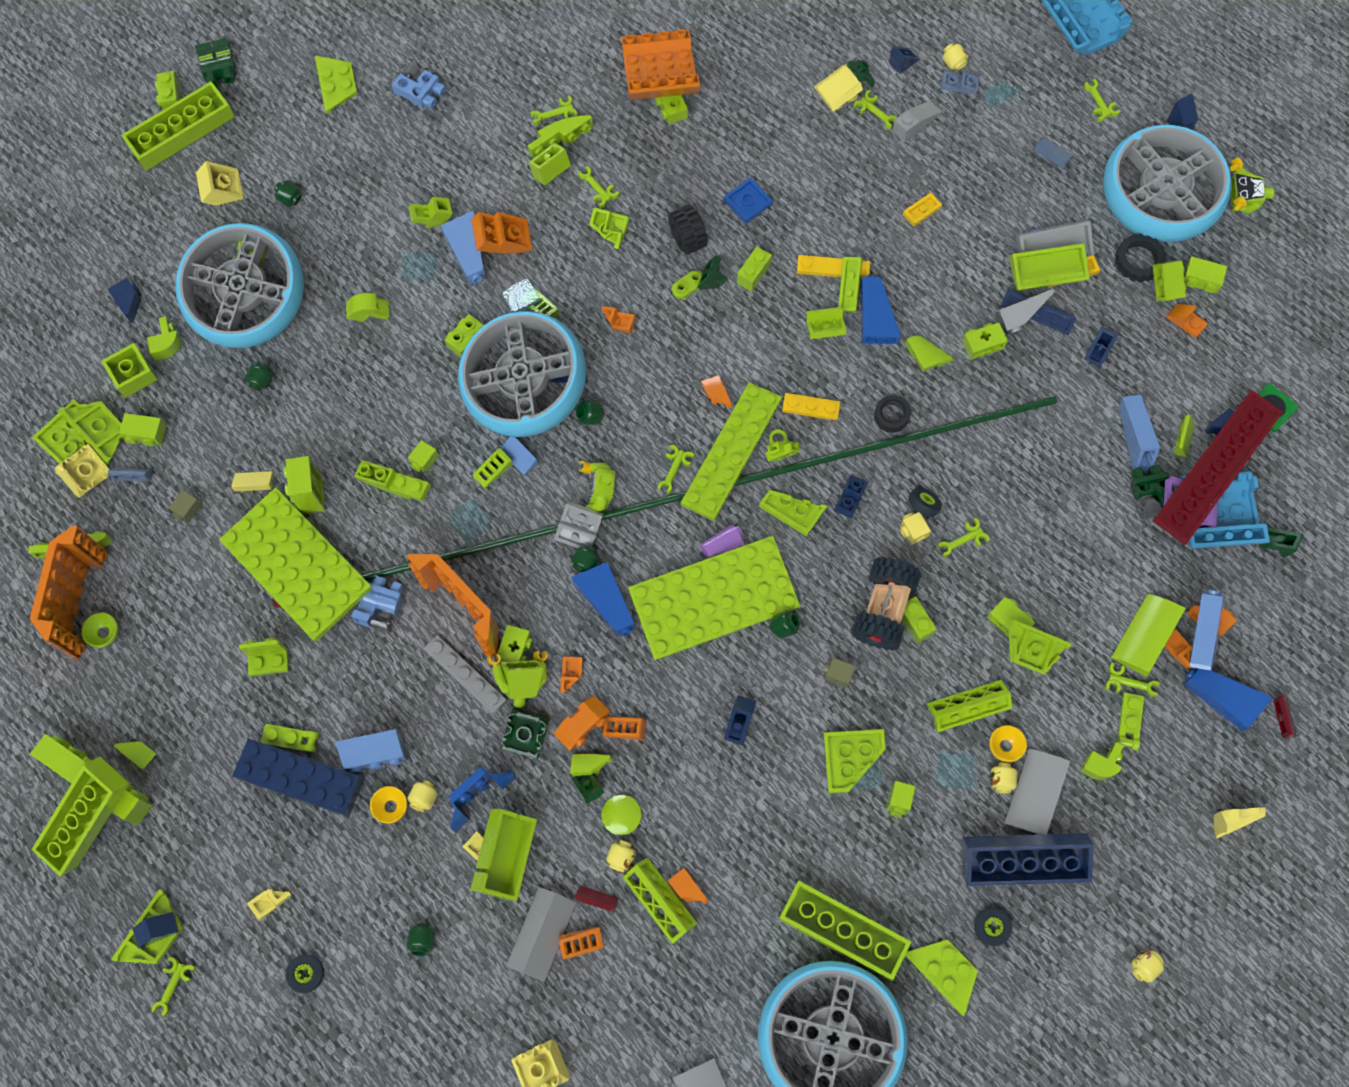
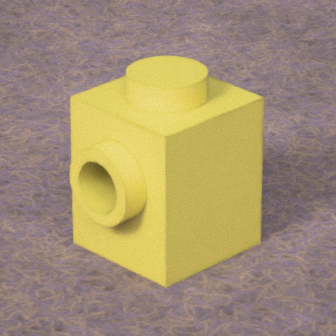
(914, 528)

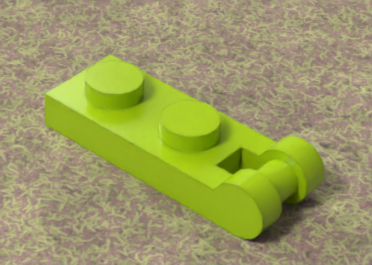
(1130, 720)
(289, 738)

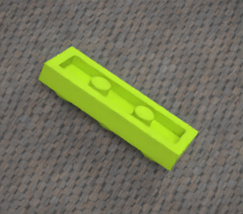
(850, 284)

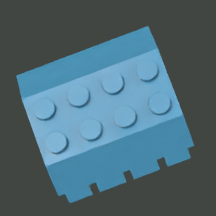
(1090, 23)
(1236, 517)

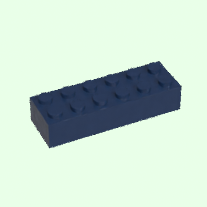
(298, 777)
(1027, 859)

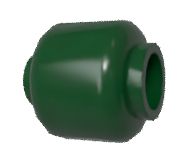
(287, 193)
(259, 376)
(590, 412)
(584, 558)
(785, 624)
(420, 939)

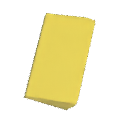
(252, 481)

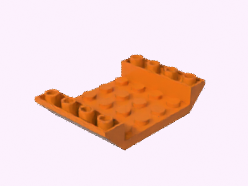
(659, 64)
(433, 572)
(62, 586)

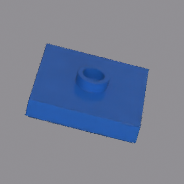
(748, 200)

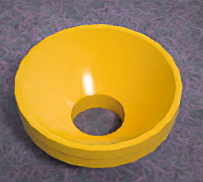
(1016, 739)
(379, 801)

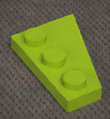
(793, 512)

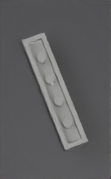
(465, 675)

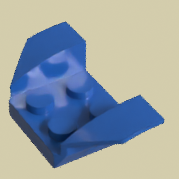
(464, 793)

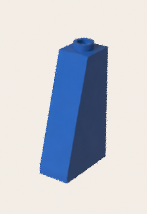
(877, 317)
(604, 596)
(1228, 697)

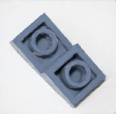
(965, 83)

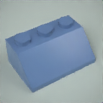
(371, 751)

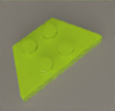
(336, 81)
(96, 426)
(1034, 647)
(153, 952)
(946, 972)

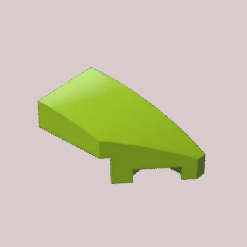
(136, 752)
(588, 764)

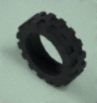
(1138, 241)

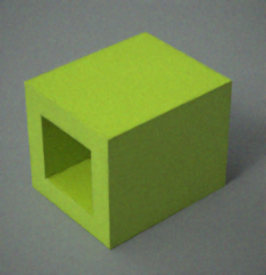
(423, 457)

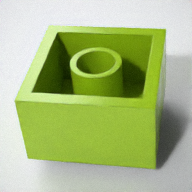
(129, 370)

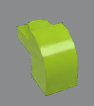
(433, 214)
(366, 305)
(166, 343)
(1103, 768)

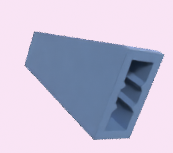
(462, 243)
(1139, 432)
(1207, 630)

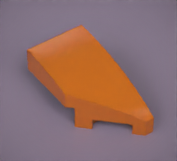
(619, 321)
(716, 391)
(1179, 648)
(570, 672)
(686, 887)

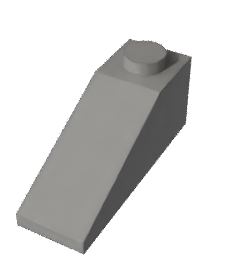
(915, 119)
(1020, 313)

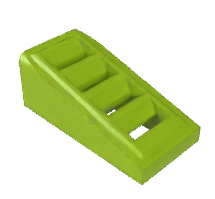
(553, 312)
(488, 464)

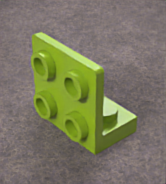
(265, 657)

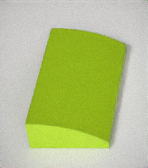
(1049, 267)
(1148, 634)

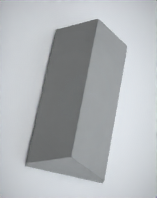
(540, 934)

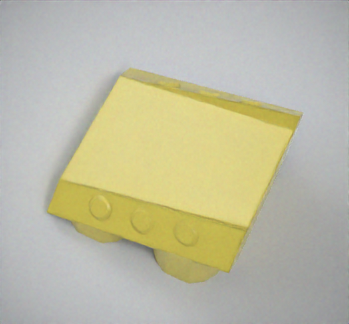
(839, 88)
(82, 470)
(1234, 819)
(541, 1066)

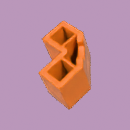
(574, 729)

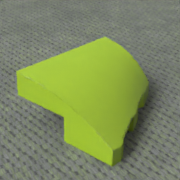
(605, 223)
(926, 353)

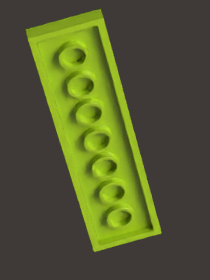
(731, 451)

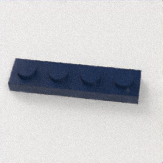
(1045, 315)

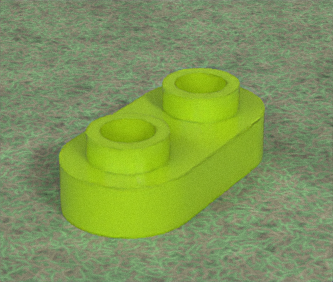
(688, 284)

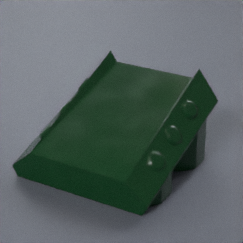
(525, 732)

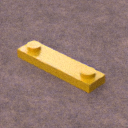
(825, 266)

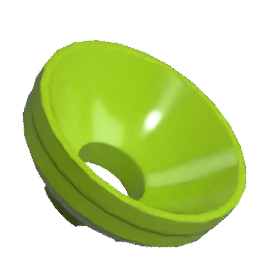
(92, 626)

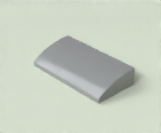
(1057, 236)
(1037, 792)

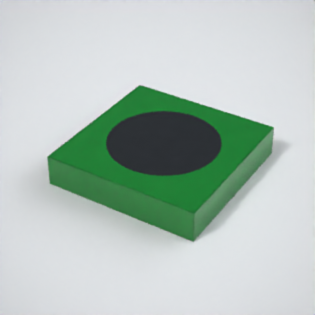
(1280, 401)

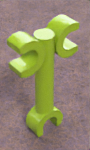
(867, 102)
(566, 109)
(1103, 110)
(602, 194)
(678, 457)
(974, 532)
(1117, 680)
(179, 971)

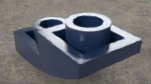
(851, 496)

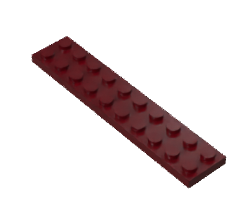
(1217, 467)

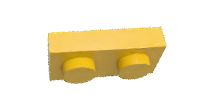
(922, 209)

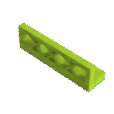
(971, 708)
(662, 897)

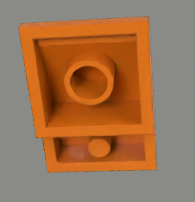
(501, 233)

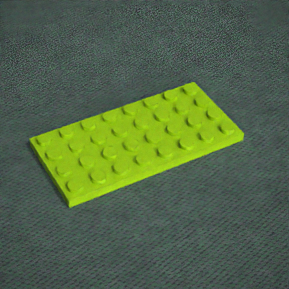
(296, 564)
(713, 597)

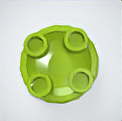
(621, 815)

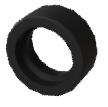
(892, 400)

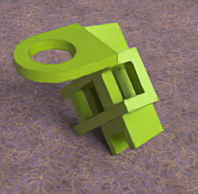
(781, 450)

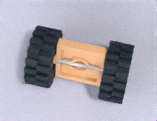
(893, 585)

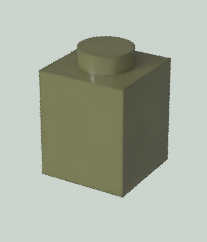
(184, 507)
(839, 672)

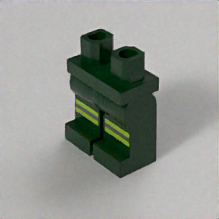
(216, 67)

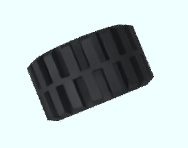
(688, 229)

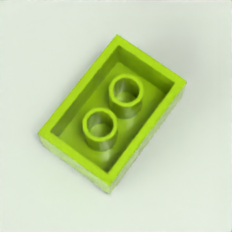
(304, 485)

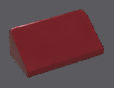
(1284, 717)
(596, 898)

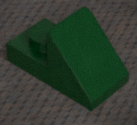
(711, 277)
(1283, 541)
(588, 787)

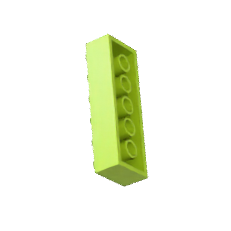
(178, 126)
(67, 761)
(80, 816)
(845, 931)

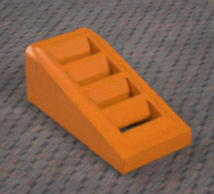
(639, 735)
(578, 935)

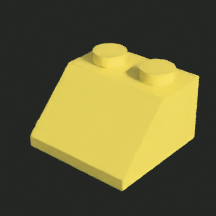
(218, 183)

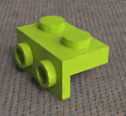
(825, 323)

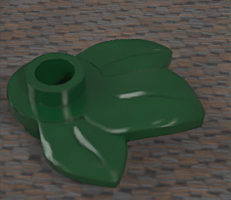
(862, 71)

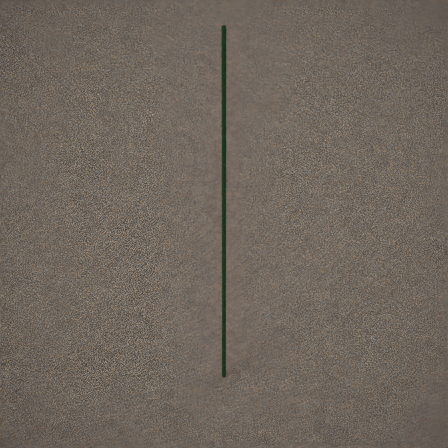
(742, 480)

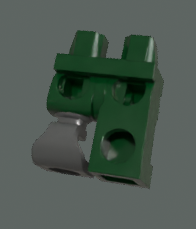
(1149, 486)

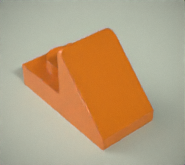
(1185, 318)

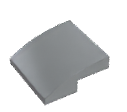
(578, 525)
(701, 1076)

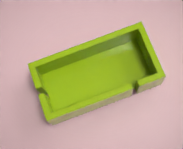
(503, 854)

